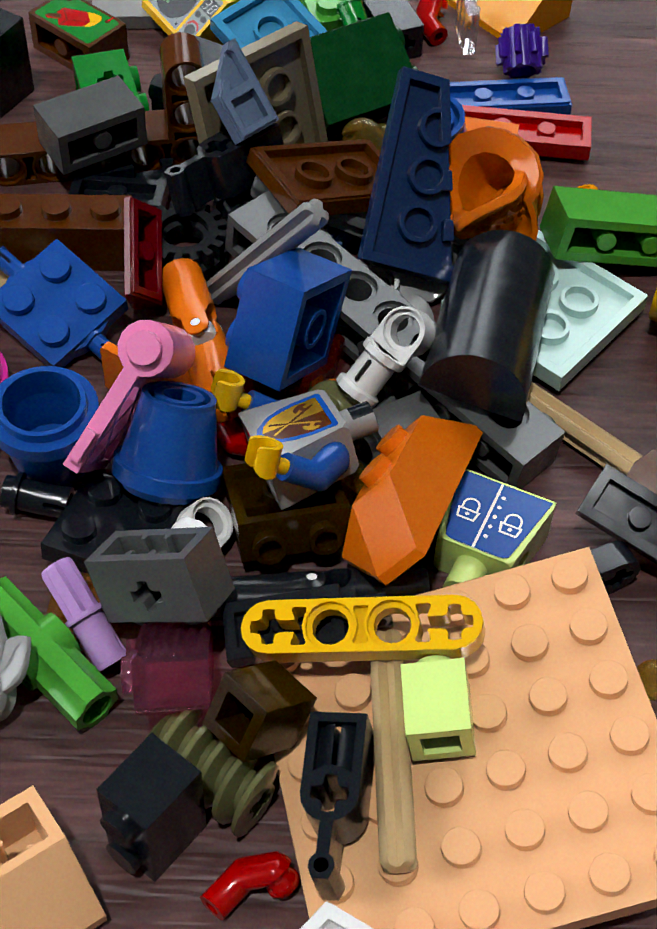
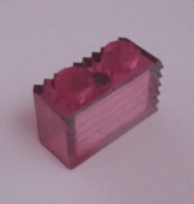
(169, 667)

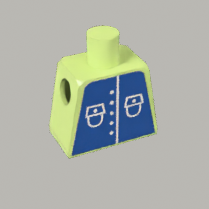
(490, 528)

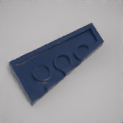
(410, 197)

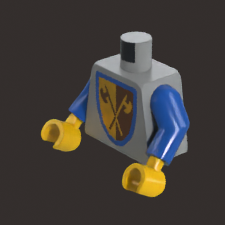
(297, 441)

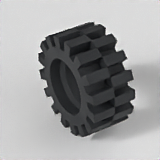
(202, 227)

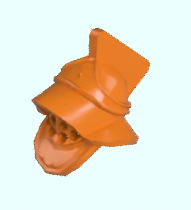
(494, 183)

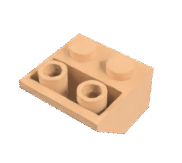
(39, 871)

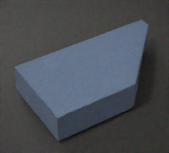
(239, 95)

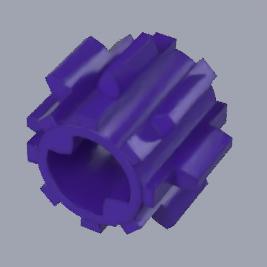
(521, 50)

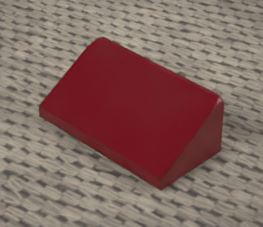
(142, 254)

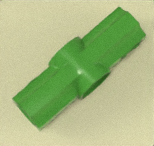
(56, 661)

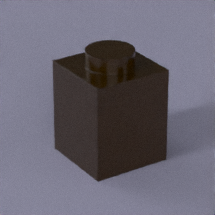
(259, 710)

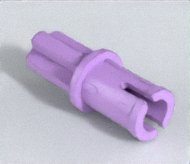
(83, 613)

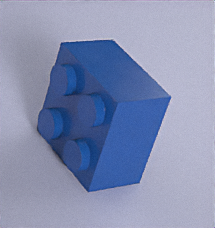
(286, 317)

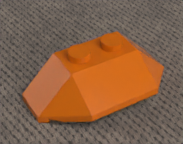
(407, 494)

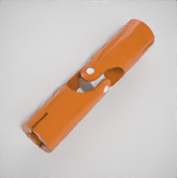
(195, 312)

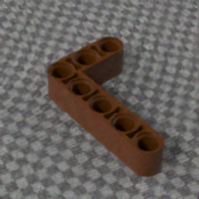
(169, 131)

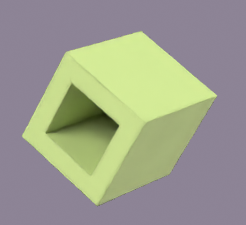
(437, 708)

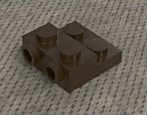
(268, 533)

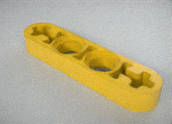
(363, 618)

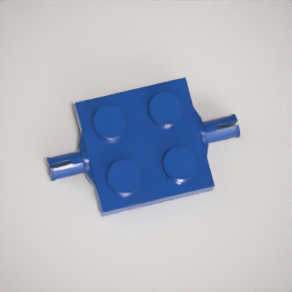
(57, 305)

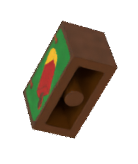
(75, 29)

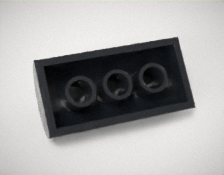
(491, 323)

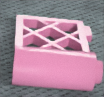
(148, 354)

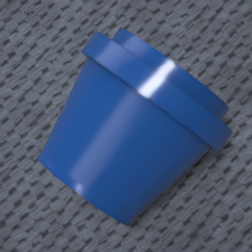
(43, 419)
(170, 445)

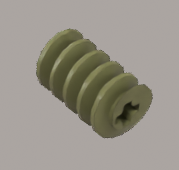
(229, 785)

